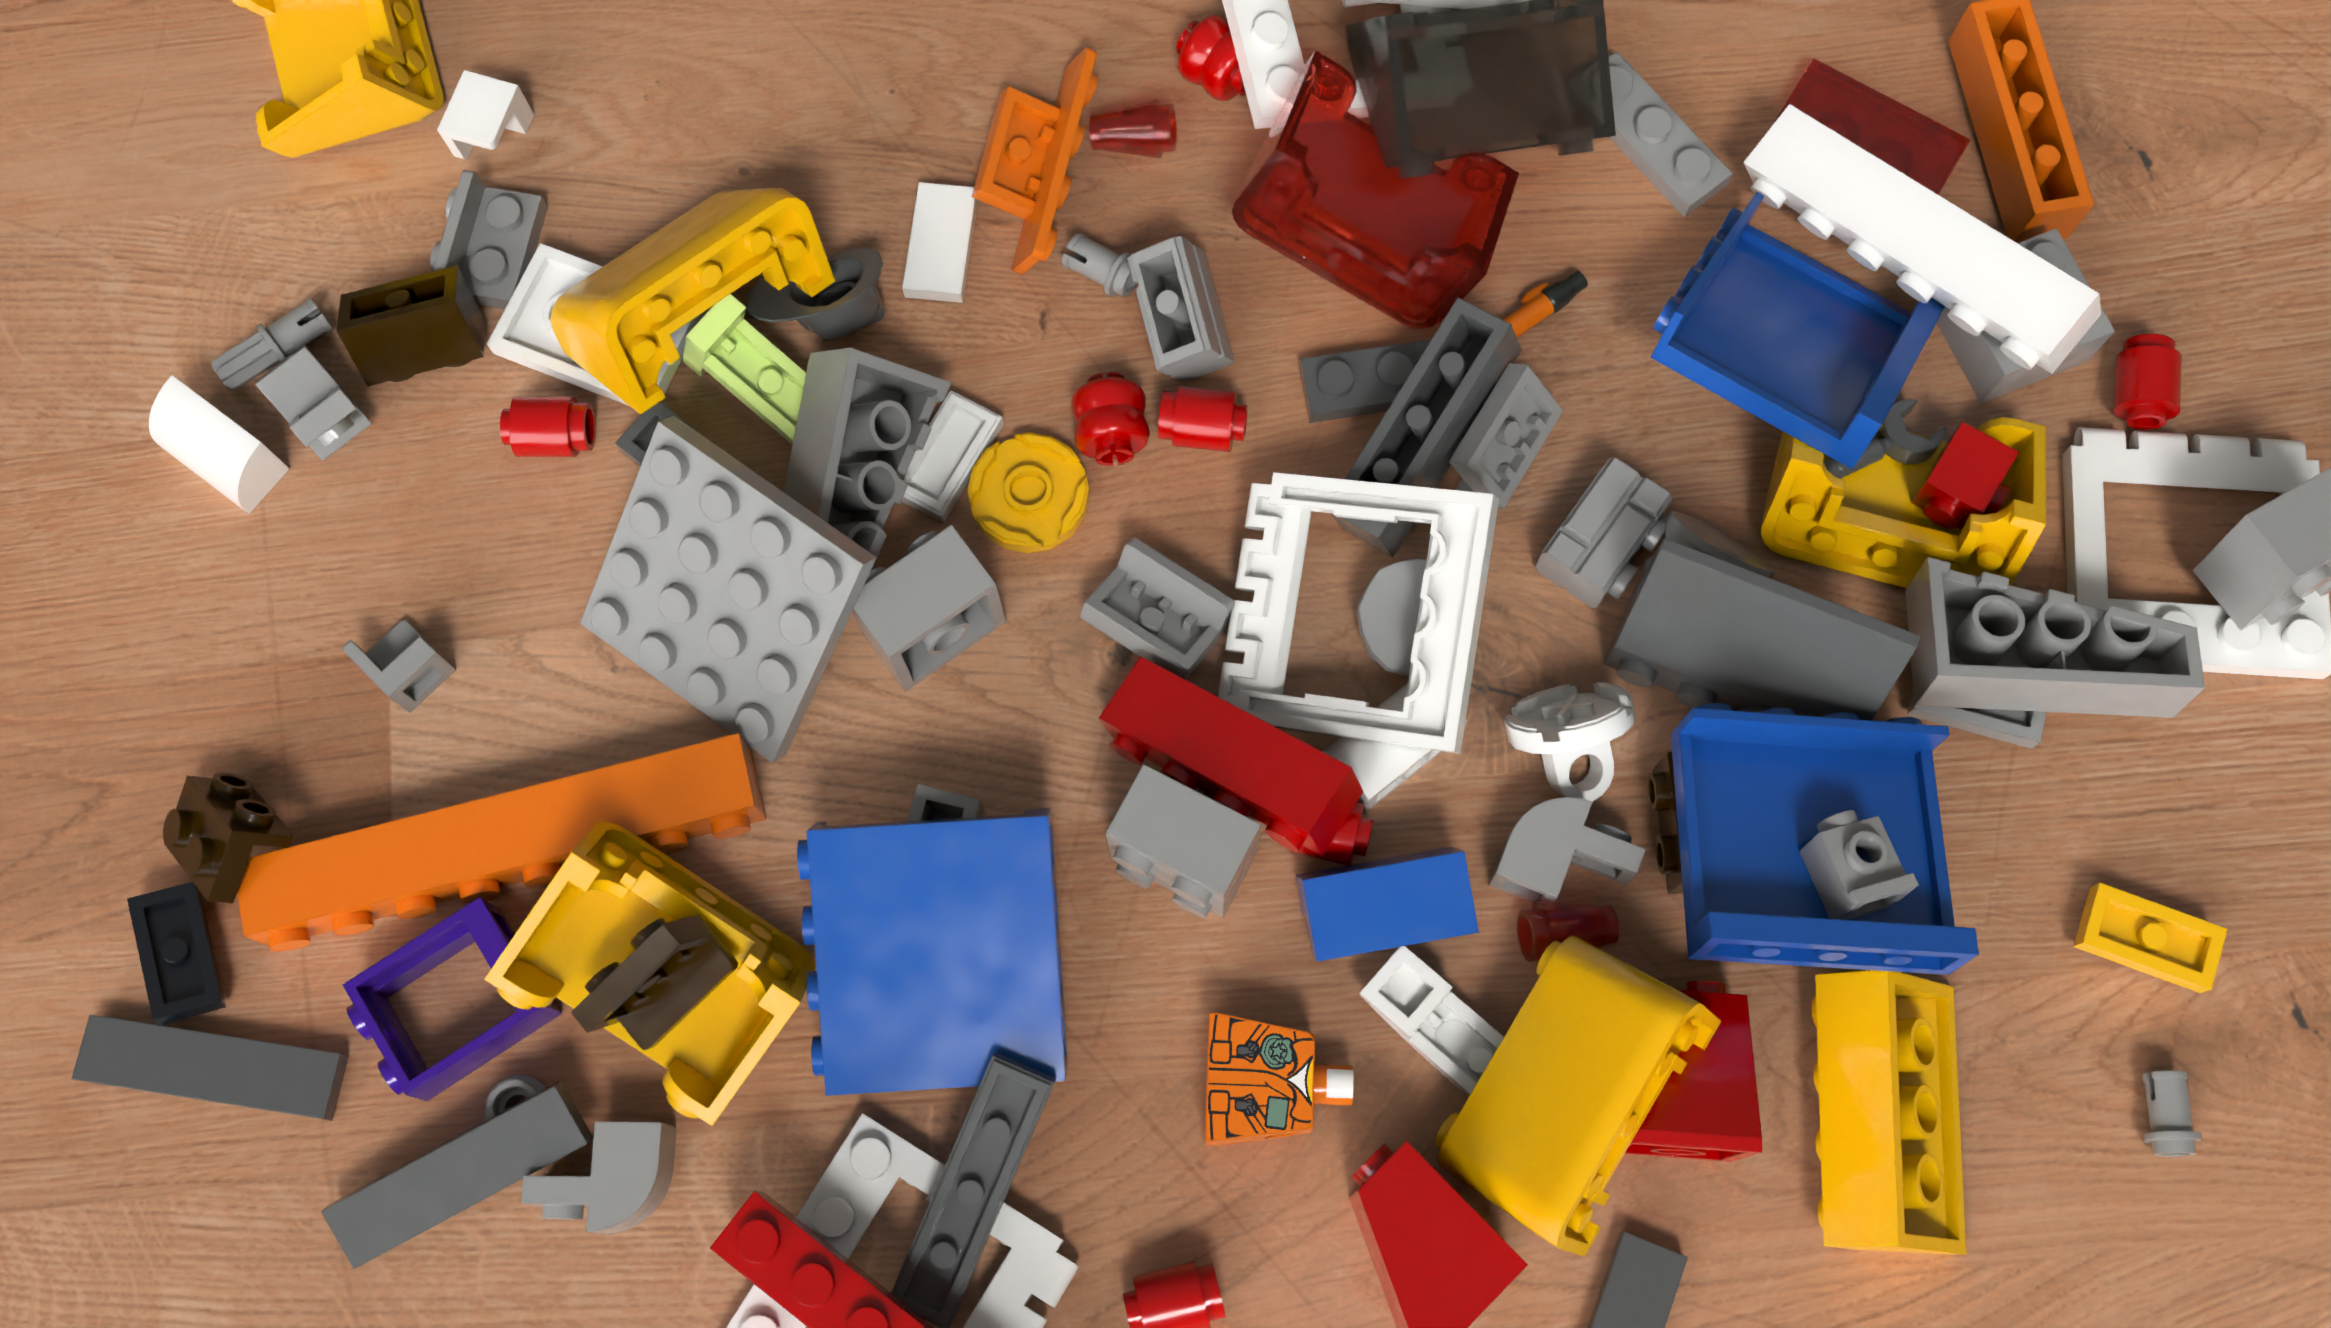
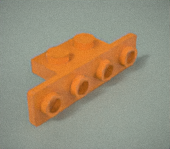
(1030, 156)

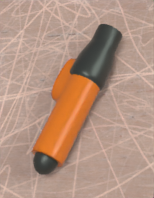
(1544, 301)

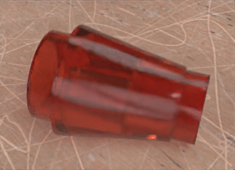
(1135, 129)
(1558, 921)

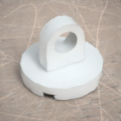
(1572, 725)

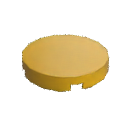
(1028, 493)

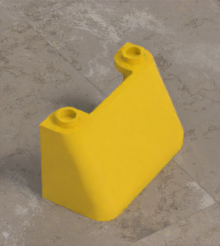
(344, 71)
(625, 311)
(1875, 531)
(591, 914)
(1570, 1089)

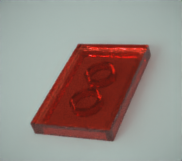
(1879, 125)

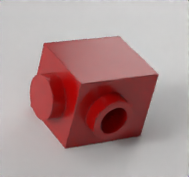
(1966, 478)

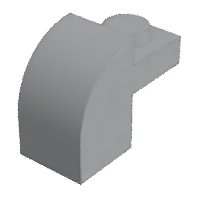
(313, 403)
(1553, 838)
(626, 1182)

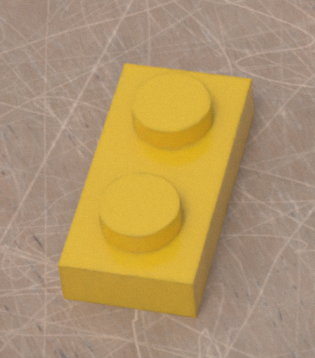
(2150, 938)

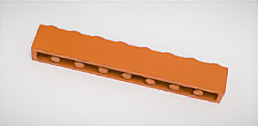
(494, 843)

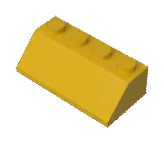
(1888, 1113)

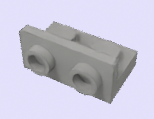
(489, 238)
(1506, 434)

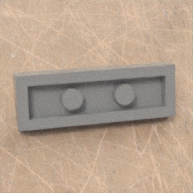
(1662, 142)

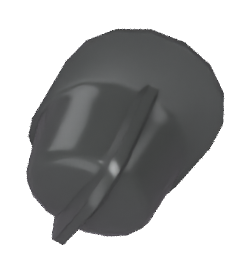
(835, 311)

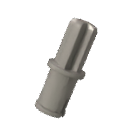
(270, 345)

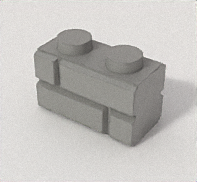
(1180, 309)
(1604, 533)

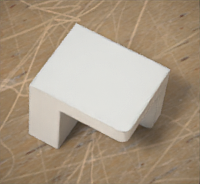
(481, 113)

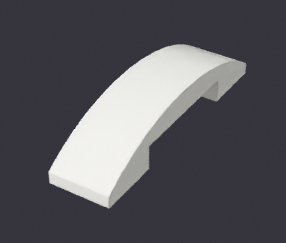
(1432, 1018)

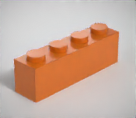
(2019, 119)

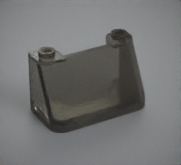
(1484, 80)

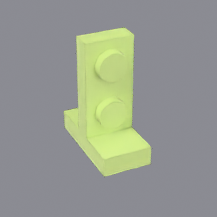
(746, 365)

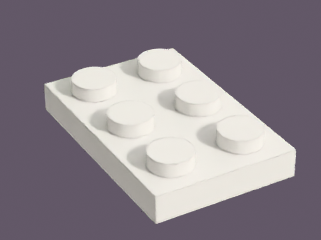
(526, 331)

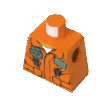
(1266, 1081)

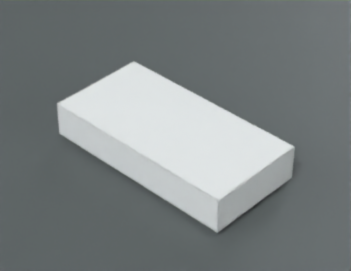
(940, 243)
(945, 464)

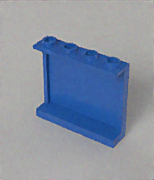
(1791, 339)
(1753, 799)
(933, 951)

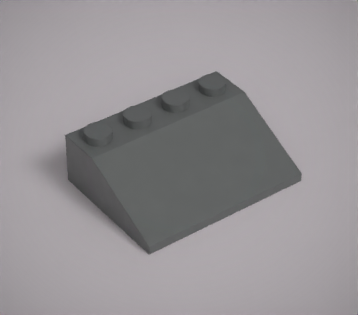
(1752, 641)

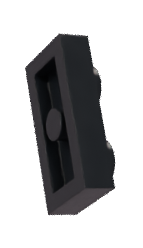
(176, 953)

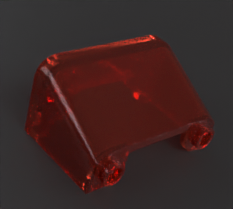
(1351, 220)

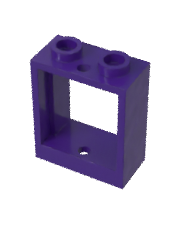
(376, 1018)

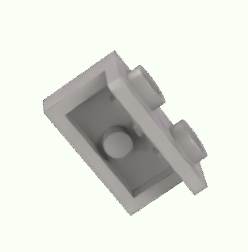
(1159, 609)

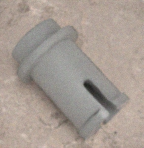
(1100, 265)
(2169, 1114)

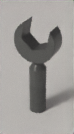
(1894, 441)

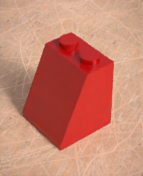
(1714, 1102)
(1427, 1243)

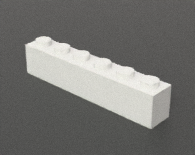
(1923, 241)

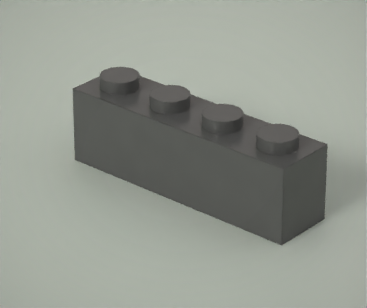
(1433, 412)

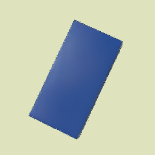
(1387, 903)

